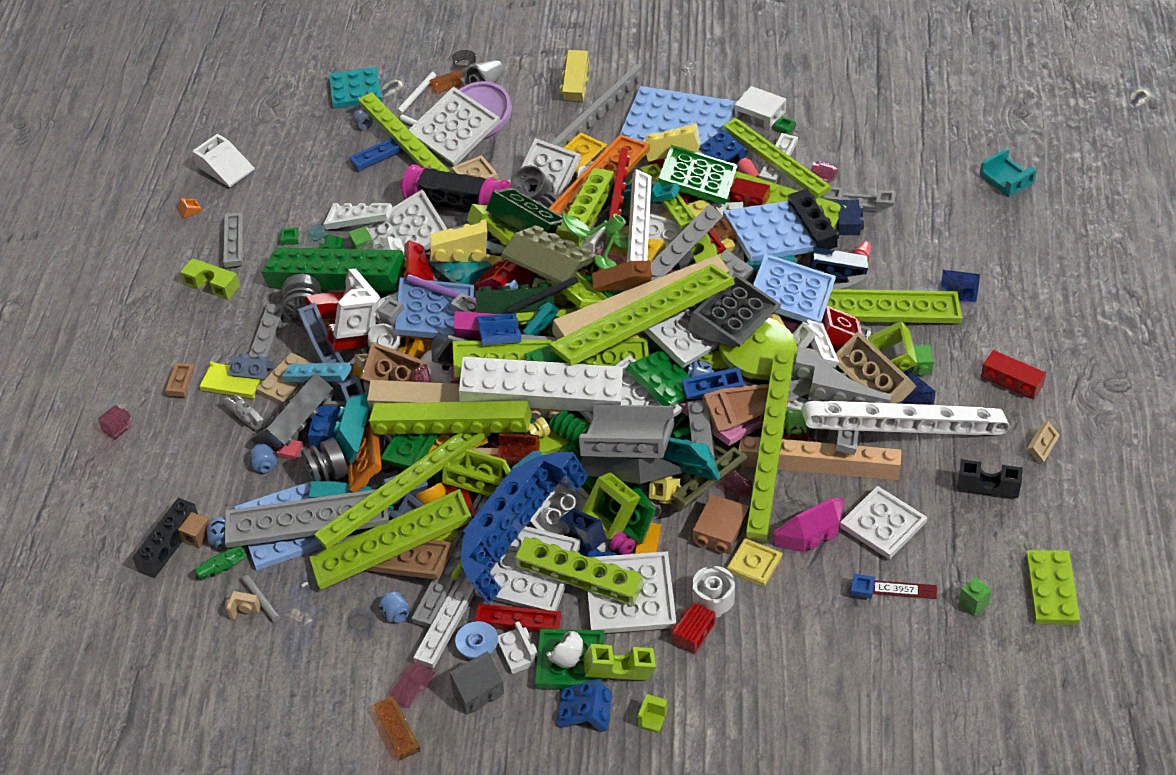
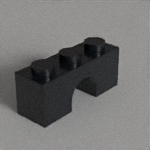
(1004, 483)

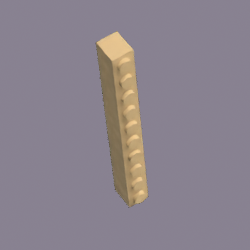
(578, 319)
(423, 392)

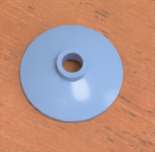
(476, 633)

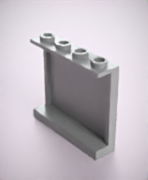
(628, 431)

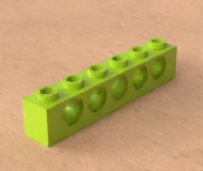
(588, 202)
(605, 586)

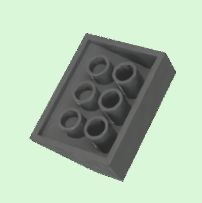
(733, 313)
(293, 412)
(630, 468)

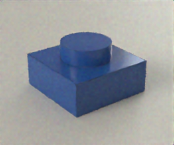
(862, 586)

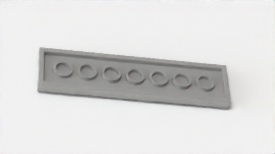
(292, 519)

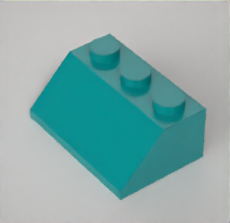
(462, 271)

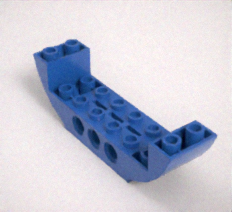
(510, 510)

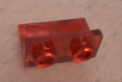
(517, 446)

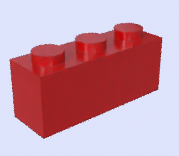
(1013, 374)

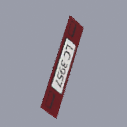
(905, 589)

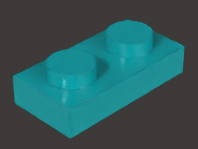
(541, 320)

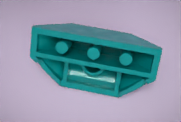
(351, 426)
(692, 457)

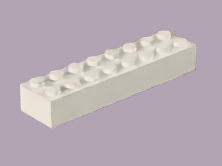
(540, 383)

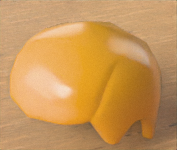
(432, 493)

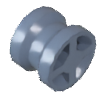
(362, 119)

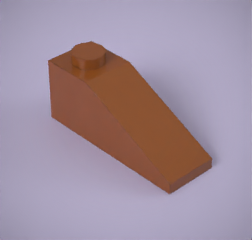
(622, 276)

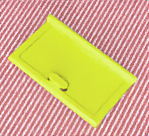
(219, 381)

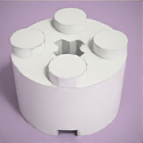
(714, 589)

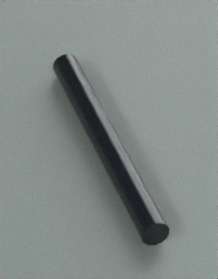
(542, 295)

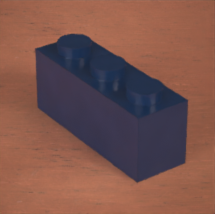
(838, 263)

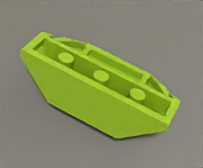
(475, 472)

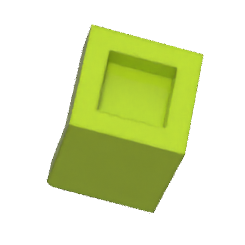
(652, 713)

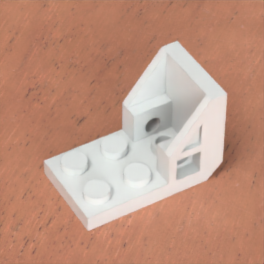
(357, 308)

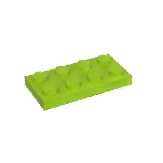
(1052, 587)

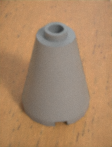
(483, 71)

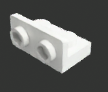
(516, 649)

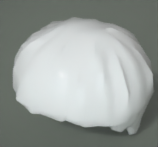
(384, 335)
(568, 651)

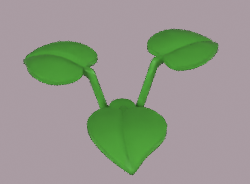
(612, 230)

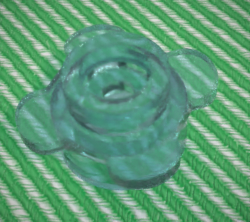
(317, 232)

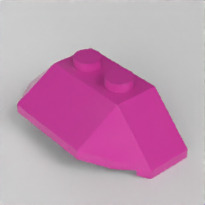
(811, 526)

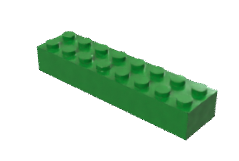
(329, 266)

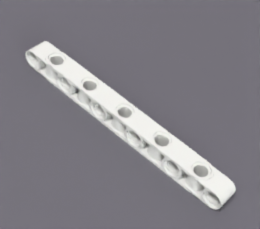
(904, 418)

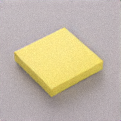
(754, 562)

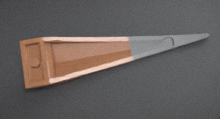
(739, 405)

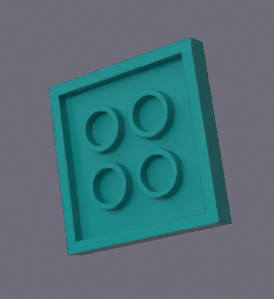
(352, 85)

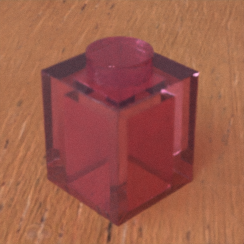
(115, 422)

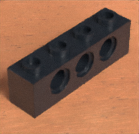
(814, 219)
(163, 539)

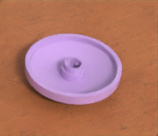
(492, 98)

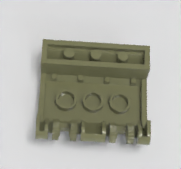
(548, 254)
(695, 486)

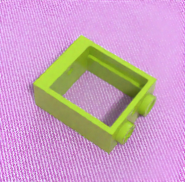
(897, 333)
(618, 491)

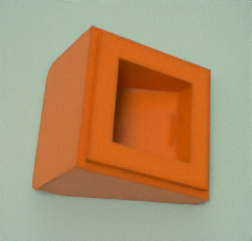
(188, 207)

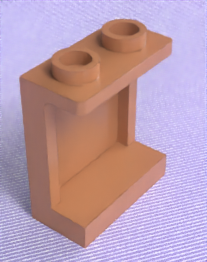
(720, 524)

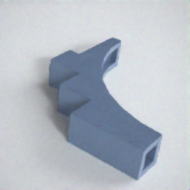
(323, 352)

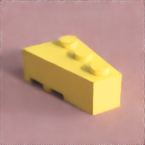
(575, 75)
(684, 137)
(460, 245)

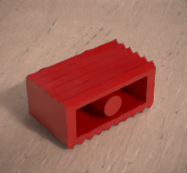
(749, 192)
(693, 628)

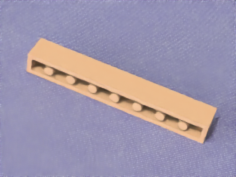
(824, 459)

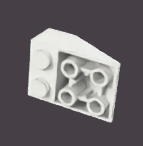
(222, 160)

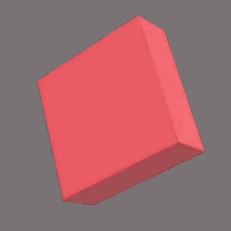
(290, 451)

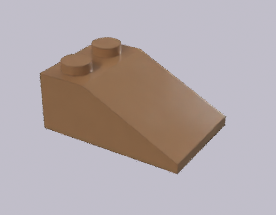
(389, 365)

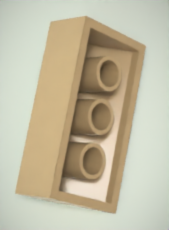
(872, 369)

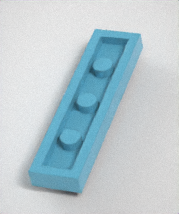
(327, 371)

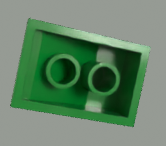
(640, 519)

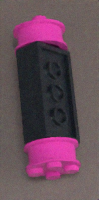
(450, 189)

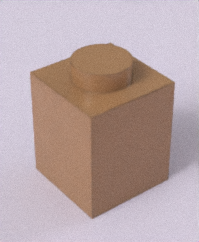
(194, 530)

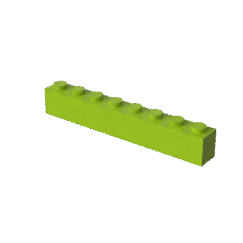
(450, 417)

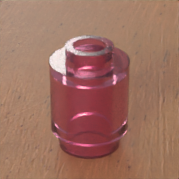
(824, 170)
(738, 483)

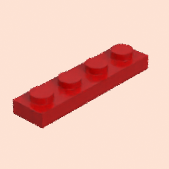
(506, 616)

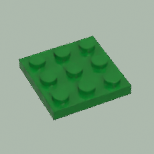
(660, 377)
(553, 676)

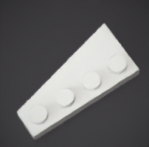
(354, 215)

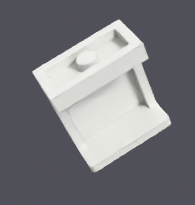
(761, 105)

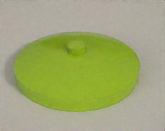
(757, 352)

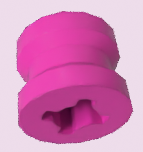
(622, 544)

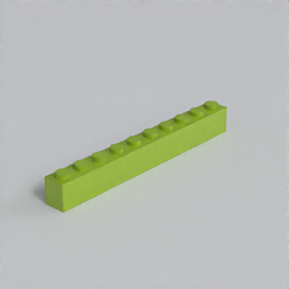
(770, 446)

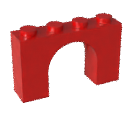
(327, 306)

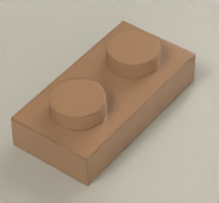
(180, 379)

